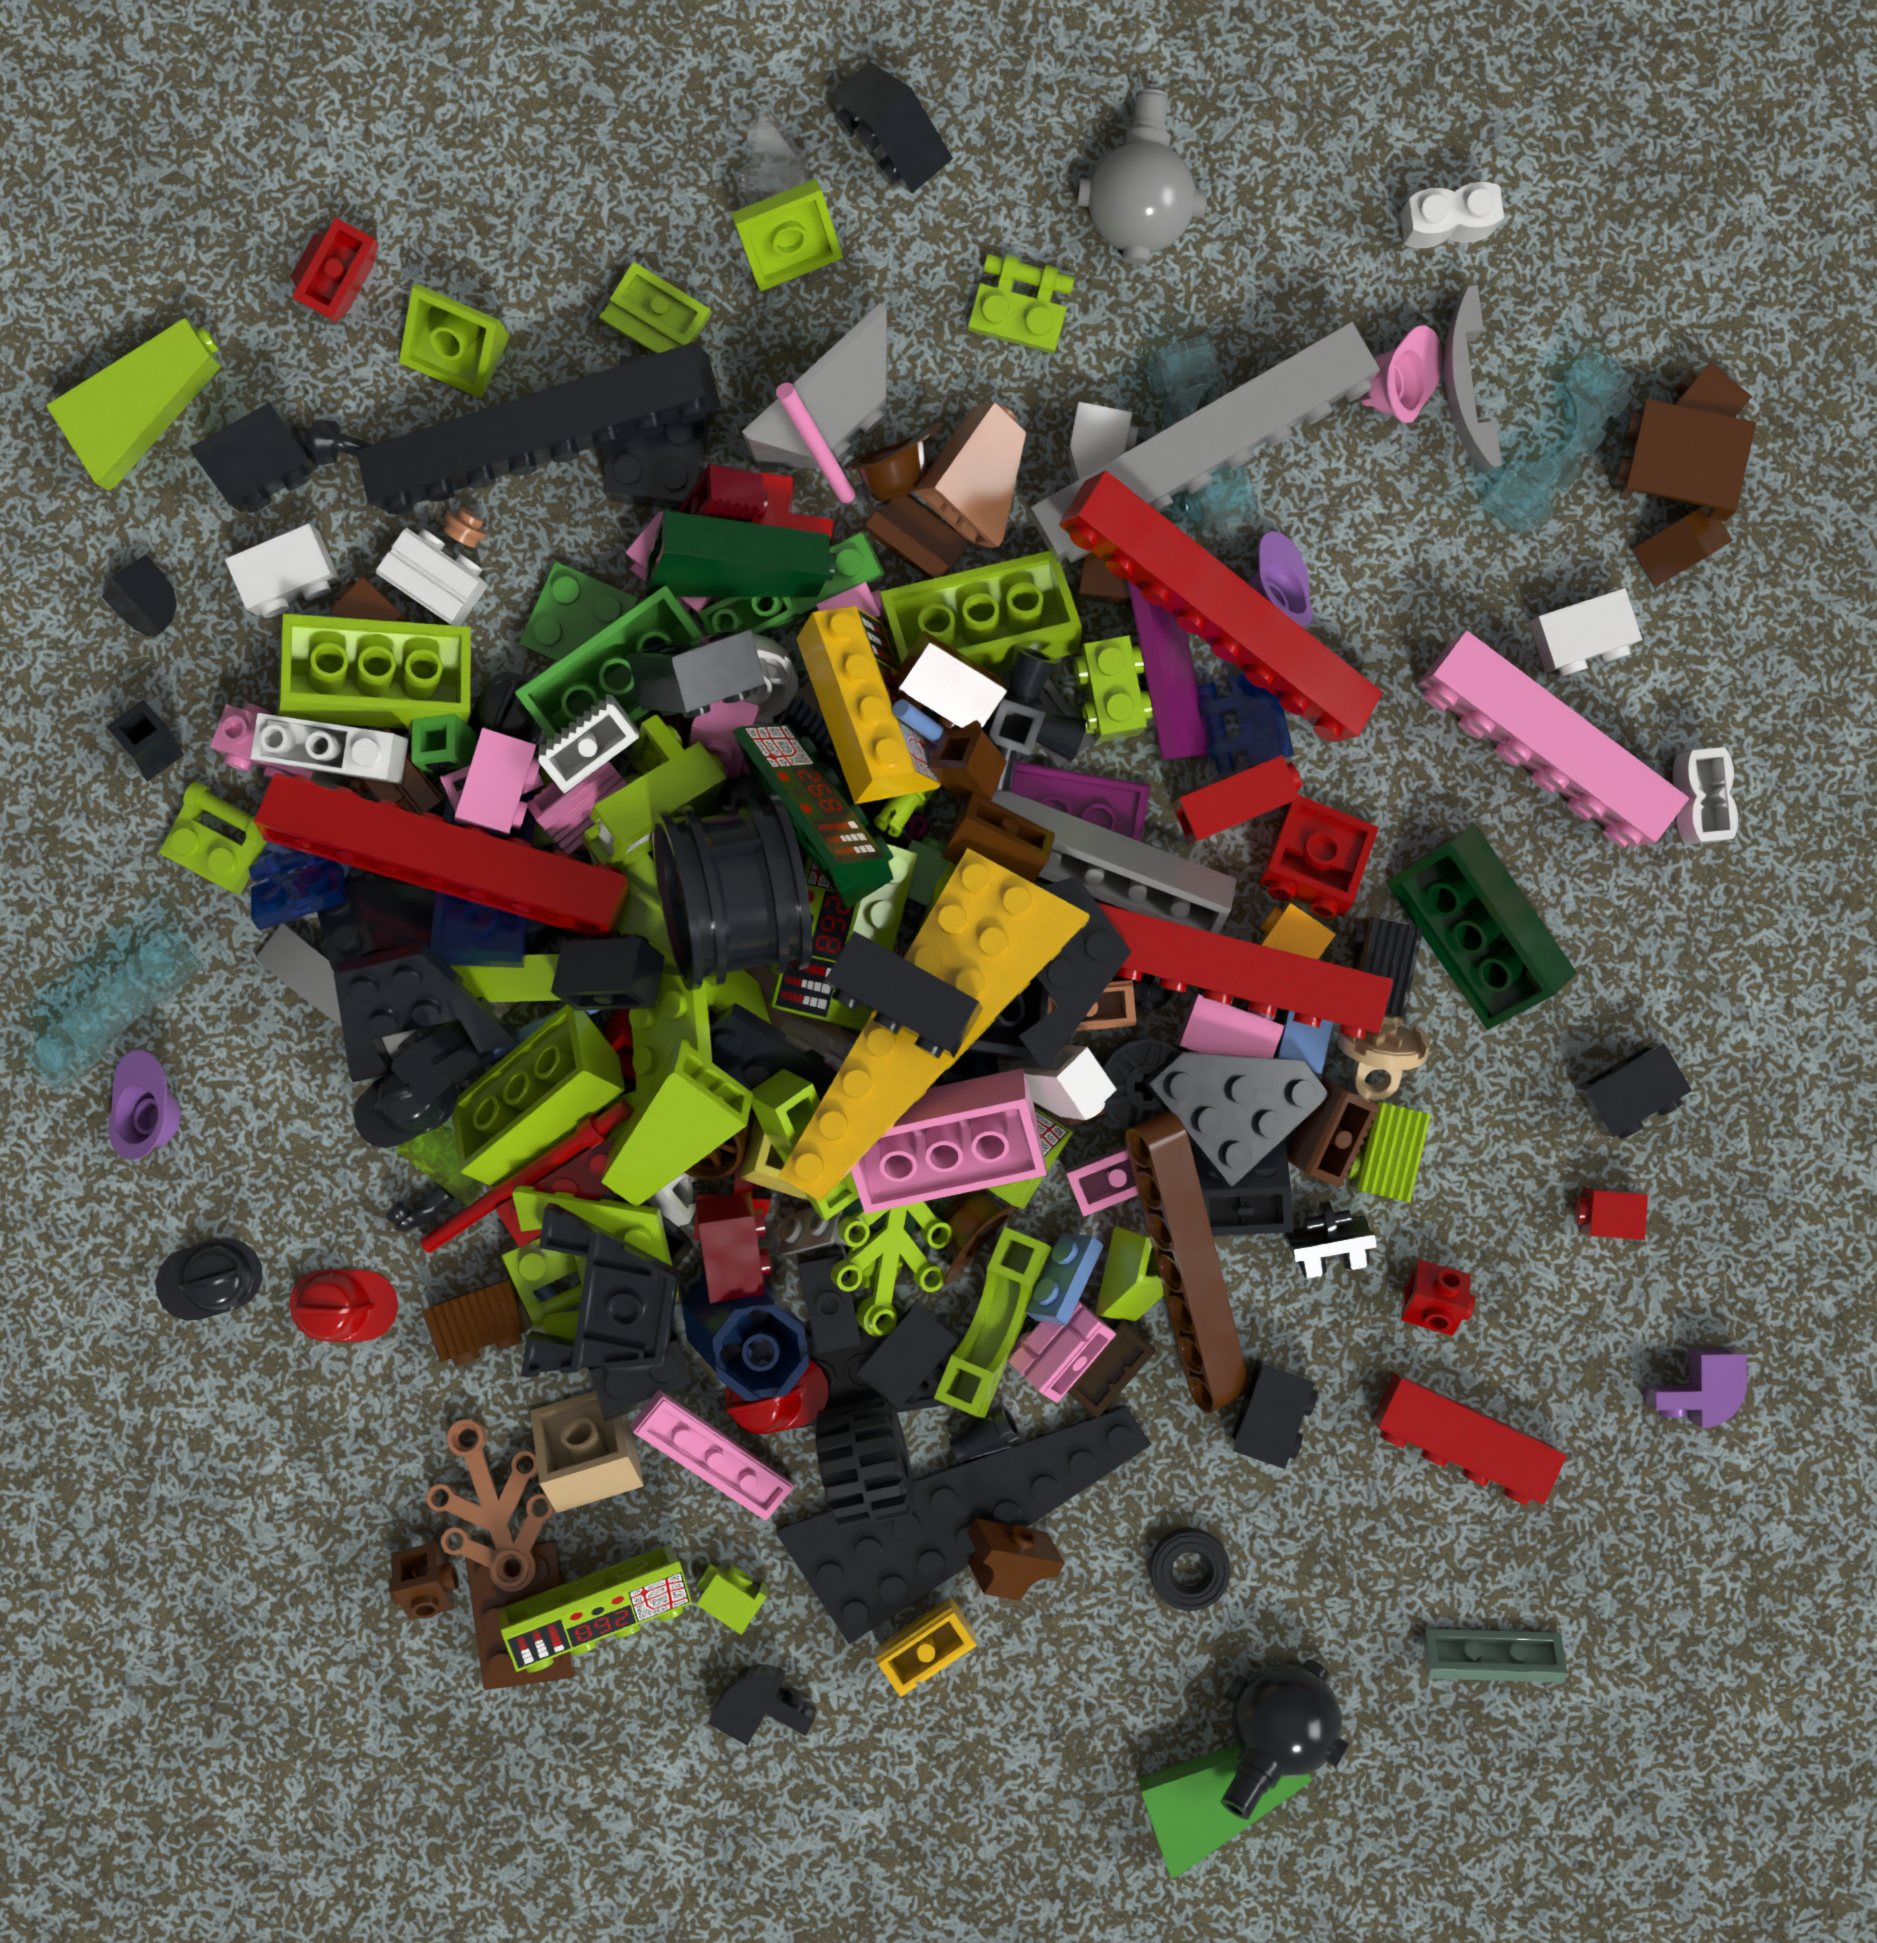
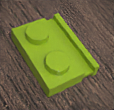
(654, 312)

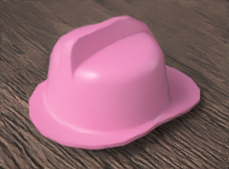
(1406, 375)

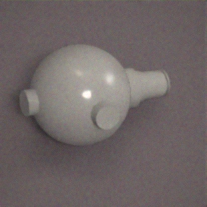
(1143, 189)

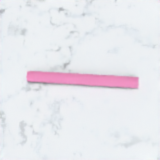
(815, 442)

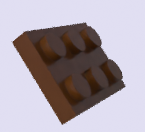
(487, 1598)

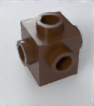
(422, 1581)

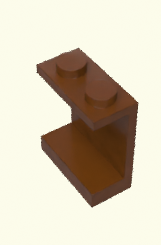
(1686, 456)

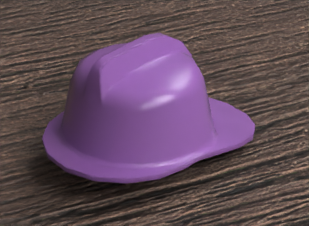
(1283, 577)
(142, 1106)

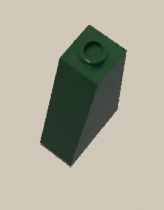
(736, 559)

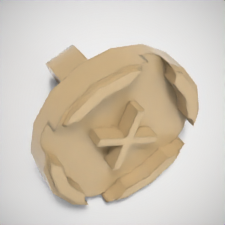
(1390, 1050)

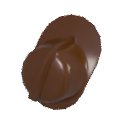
(896, 467)
(972, 1221)

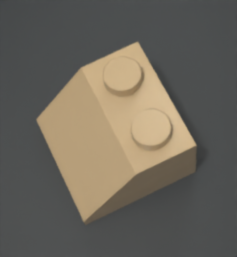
(581, 1454)

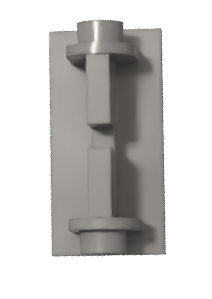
(807, 1233)

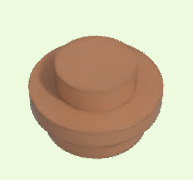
(464, 527)

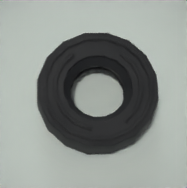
(1190, 1597)

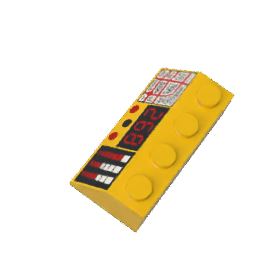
(856, 692)

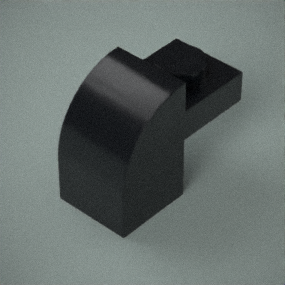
(758, 1693)

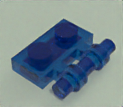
(1259, 719)
(293, 894)

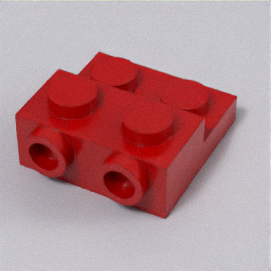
(1318, 858)

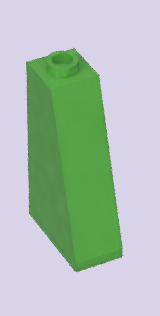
(1188, 1808)

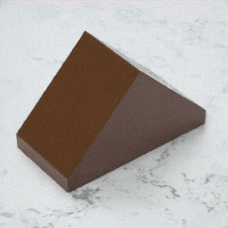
(1681, 545)

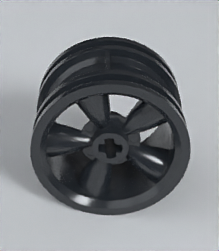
(732, 890)

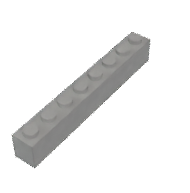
(1226, 430)

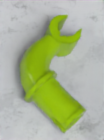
(899, 809)

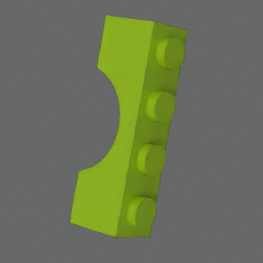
(985, 1350)

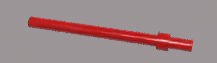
(588, 1134)

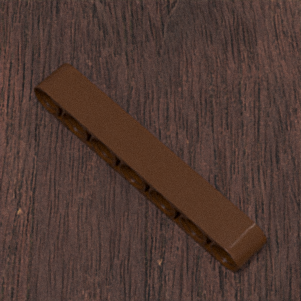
(1187, 1261)

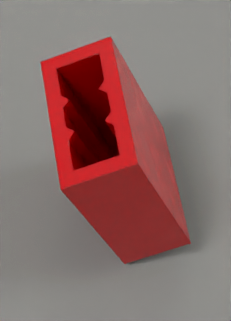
(1237, 799)

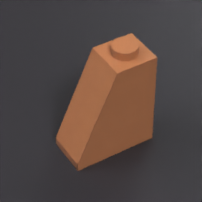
(977, 475)

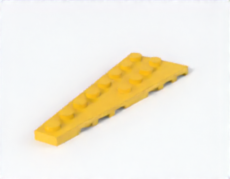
(980, 937)

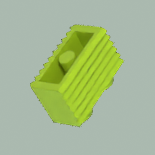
(1390, 1152)

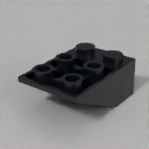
(1255, 1203)

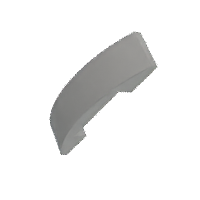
(1477, 438)
(309, 974)

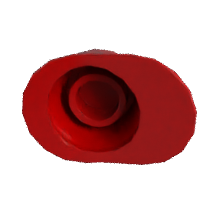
(343, 1305)
(784, 1412)

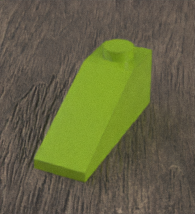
(784, 1110)

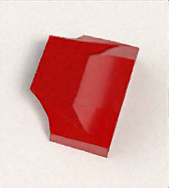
(334, 269)

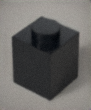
(145, 740)

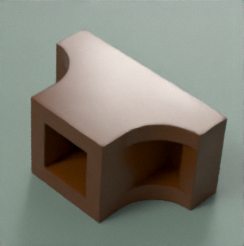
(1011, 1558)

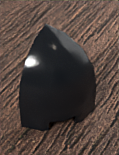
(142, 597)

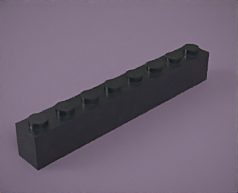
(539, 429)

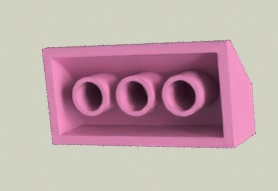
(954, 1143)

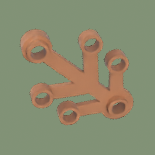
(494, 1511)

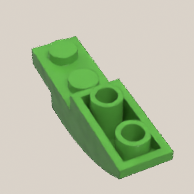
(763, 615)

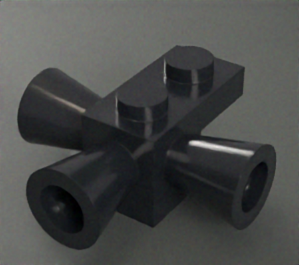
(1021, 718)

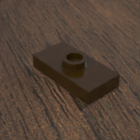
(1112, 1369)

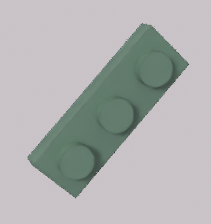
(1494, 1655)

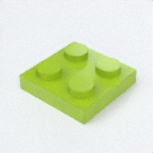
(787, 235)

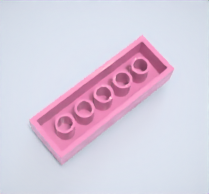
(1551, 742)

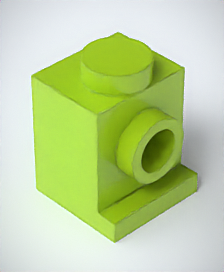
(730, 1596)

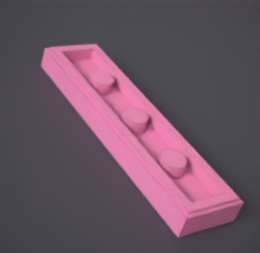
(711, 1455)

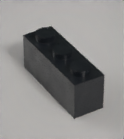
(902, 996)

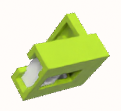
(667, 781)

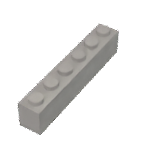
(1128, 870)

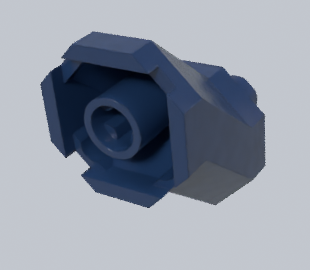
(747, 1341)

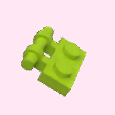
(1017, 316)

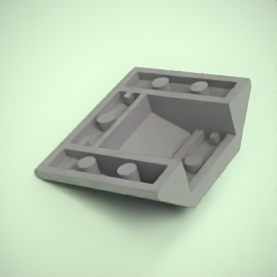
(840, 392)

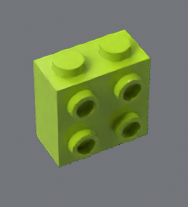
(1110, 679)

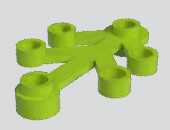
(887, 1245)

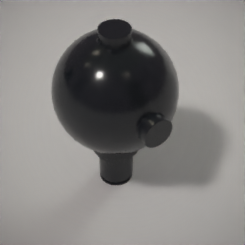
(1284, 1727)

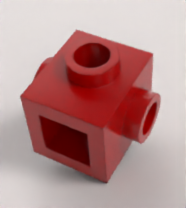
(1437, 1297)

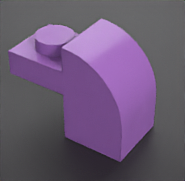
(1713, 1392)

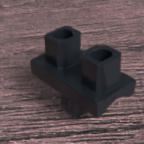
(1331, 1235)

